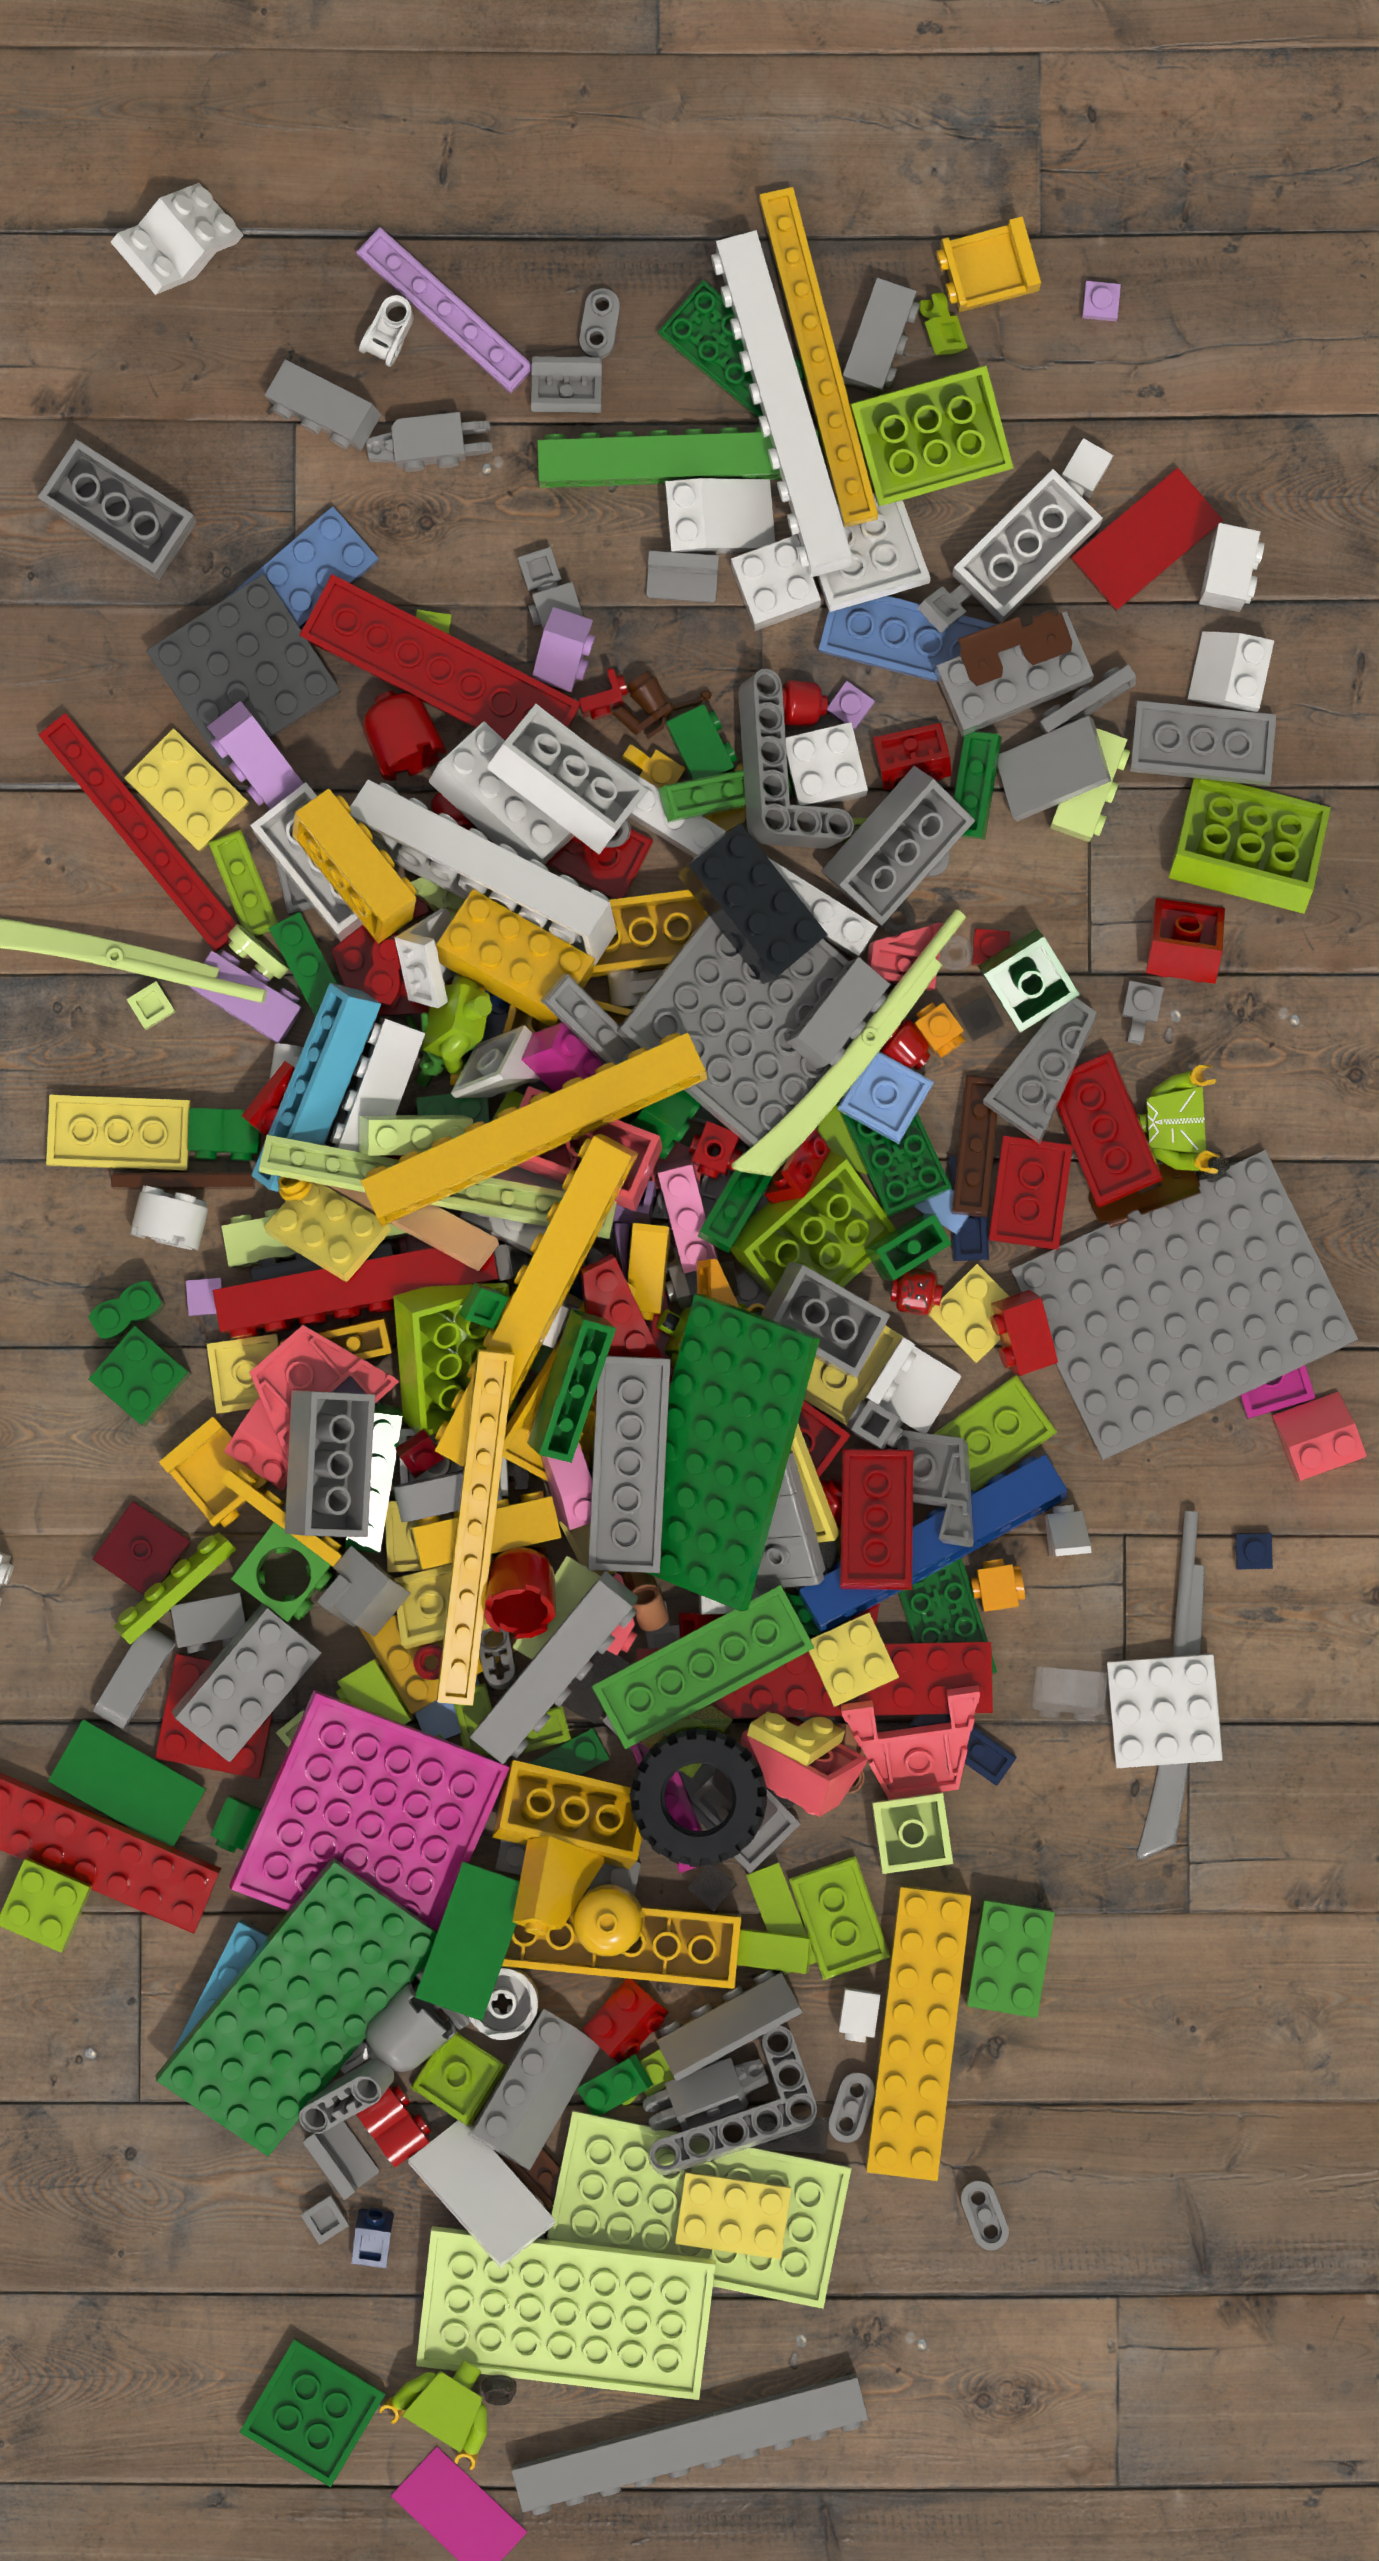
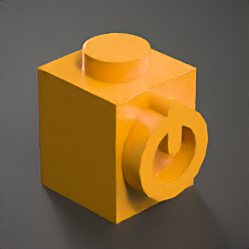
(940, 1029)
(998, 1585)

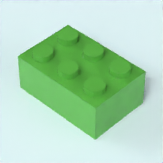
(1009, 1958)

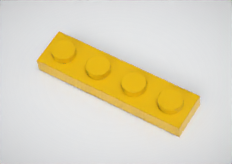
(271, 1506)

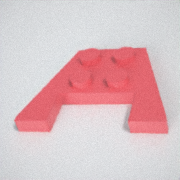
(310, 1364)
(917, 1757)

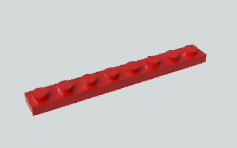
(139, 831)

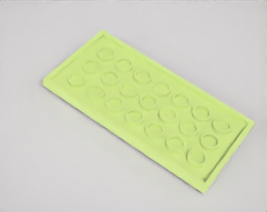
(618, 2201)
(568, 2314)

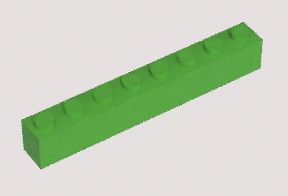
(653, 458)

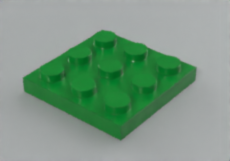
(312, 2412)

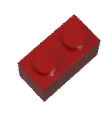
(1023, 1333)

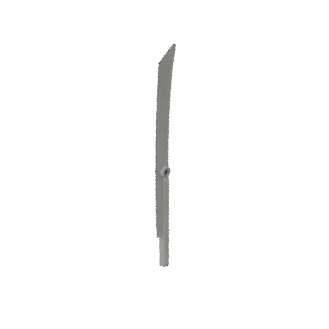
(1170, 1783)

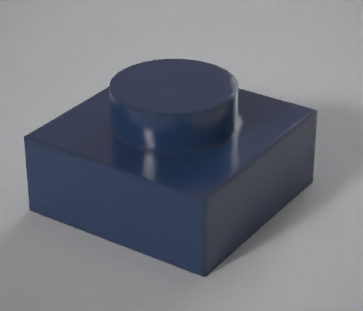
(1253, 1551)

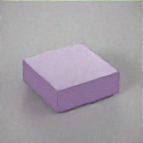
(200, 1296)

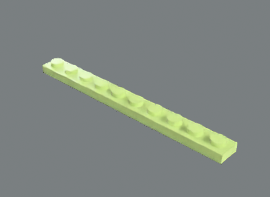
(346, 1169)

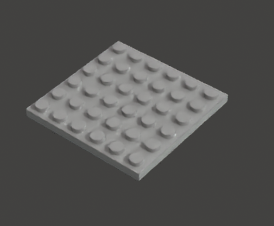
(737, 1027)

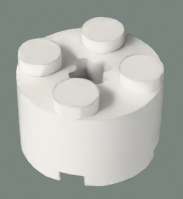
(169, 1218)
(519, 2014)

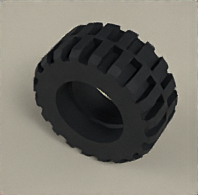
(691, 1846)

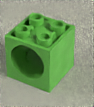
(252, 1577)

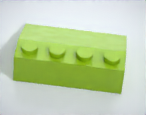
(931, 435)
(1250, 843)
(819, 1231)
(436, 1351)

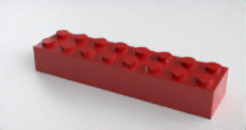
(318, 1293)

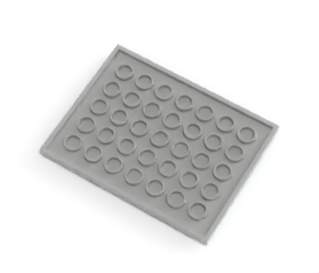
(1186, 1306)

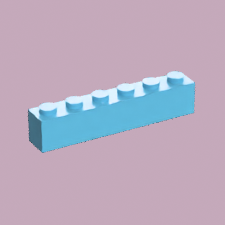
(323, 1070)

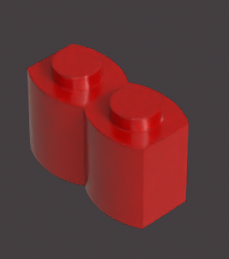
(384, 978)
(394, 2126)

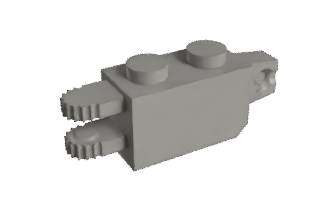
(428, 441)
(705, 2094)

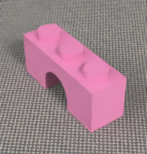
(685, 1211)

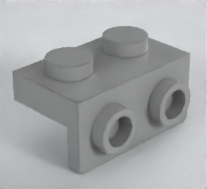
(566, 384)

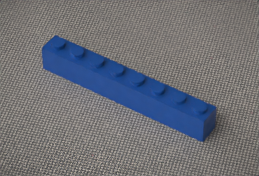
(995, 1511)

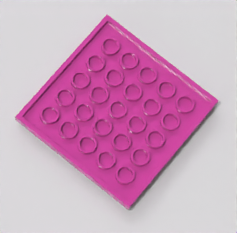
(375, 1799)

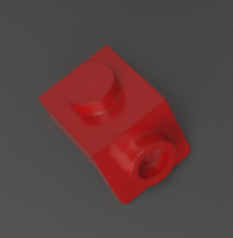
(601, 704)

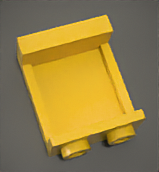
(989, 266)
(201, 1464)

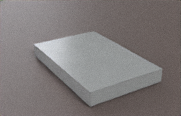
(1053, 768)

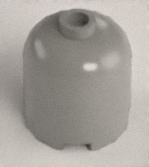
(407, 2031)

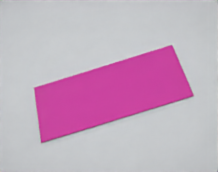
(457, 2511)

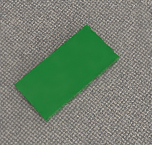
(705, 338)
(899, 1172)
(944, 1608)
(127, 1784)
(470, 1942)

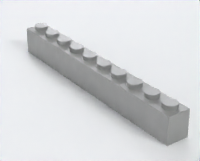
(689, 2443)

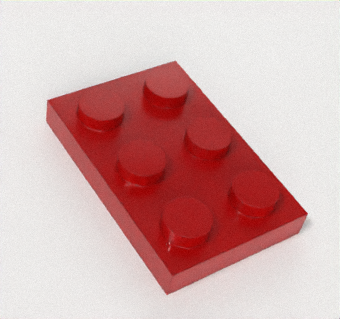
(1030, 1193)

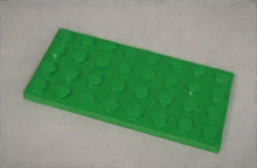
(728, 1445)
(298, 2007)

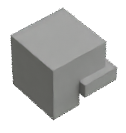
(363, 1593)

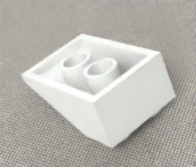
(719, 515)

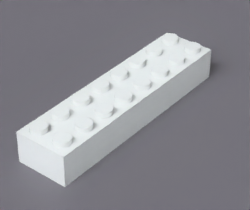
(466, 860)

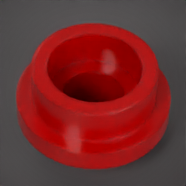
(419, 1661)

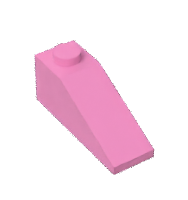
(570, 1488)

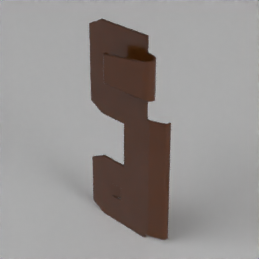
(1039, 642)
(1170, 1192)

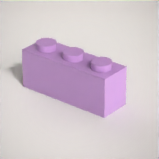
(253, 756)
(271, 1018)

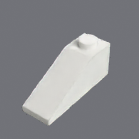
(1066, 1532)

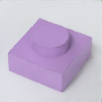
(1101, 301)
(850, 705)

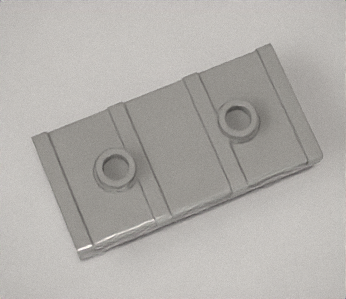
(792, 1547)

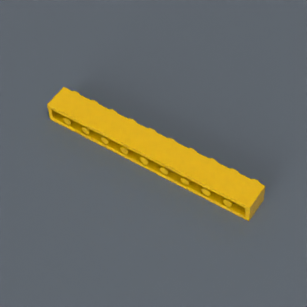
(533, 1129)
(548, 1276)

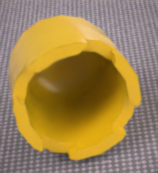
(608, 1920)

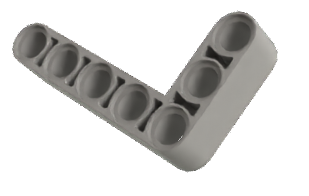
(774, 775)
(747, 2119)

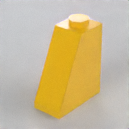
(649, 1267)
(552, 1883)

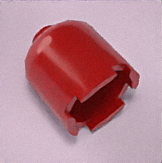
(401, 735)
(520, 1593)

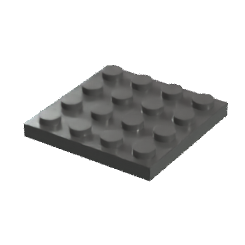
(247, 654)

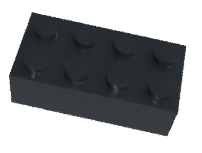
(751, 903)

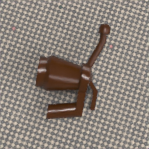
(649, 695)

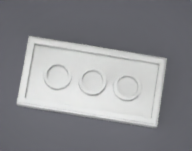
(481, 2193)

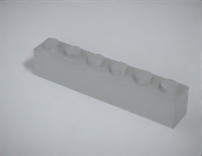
(554, 1668)

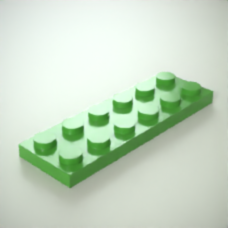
(702, 1667)

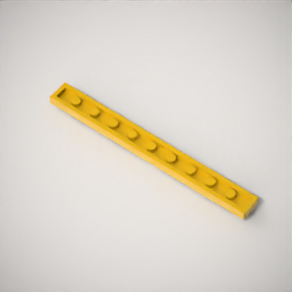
(818, 357)
(475, 1526)

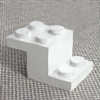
(177, 238)

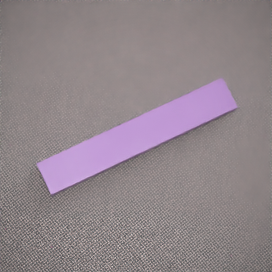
(445, 310)

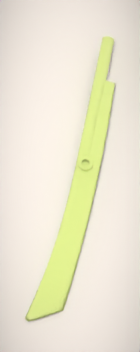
(120, 955)
(802, 1120)

